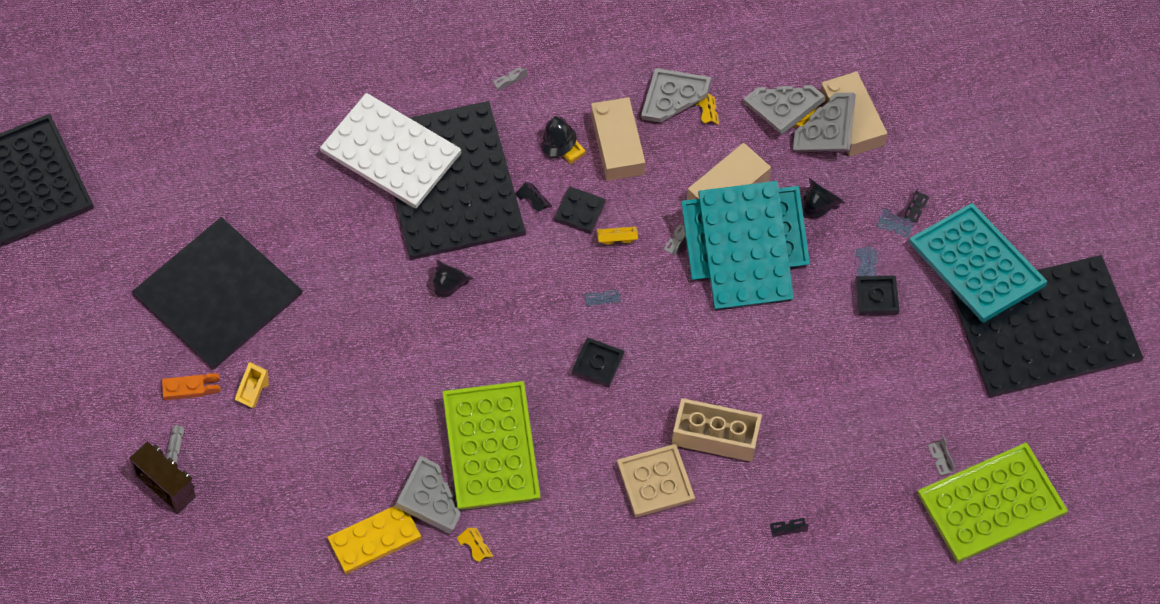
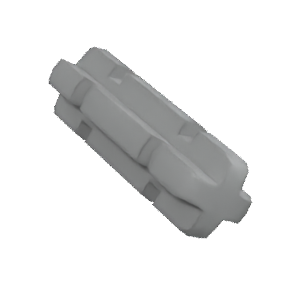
(175, 442)

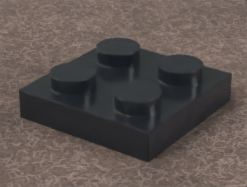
(580, 210)
(877, 295)
(598, 362)

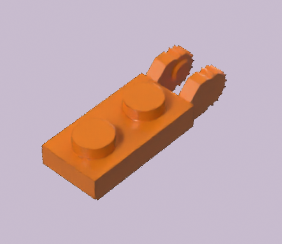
(190, 386)

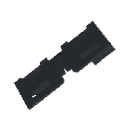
(526, 192)
(916, 207)
(793, 528)

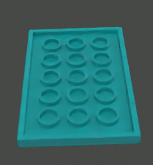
(793, 227)
(745, 245)
(977, 262)

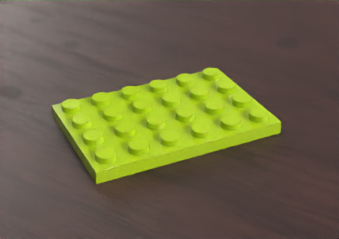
(491, 445)
(992, 502)

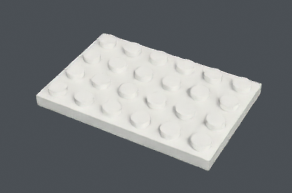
(390, 150)

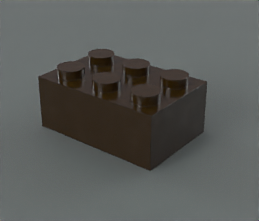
(163, 476)

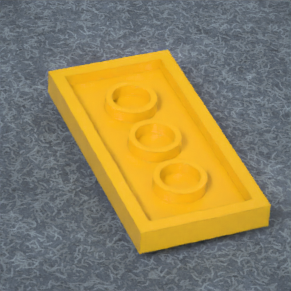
(373, 538)

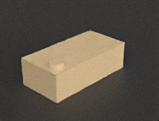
(867, 127)
(618, 139)
(736, 169)
(716, 429)

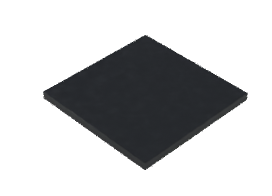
(217, 292)

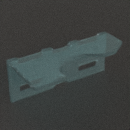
(887, 213)
(864, 255)
(597, 300)

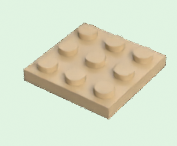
(655, 480)

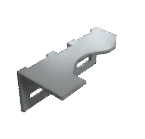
(513, 78)
(677, 241)
(940, 454)

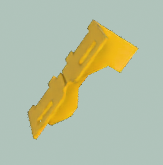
(706, 117)
(466, 537)

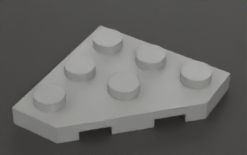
(672, 93)
(784, 105)
(828, 126)
(429, 496)

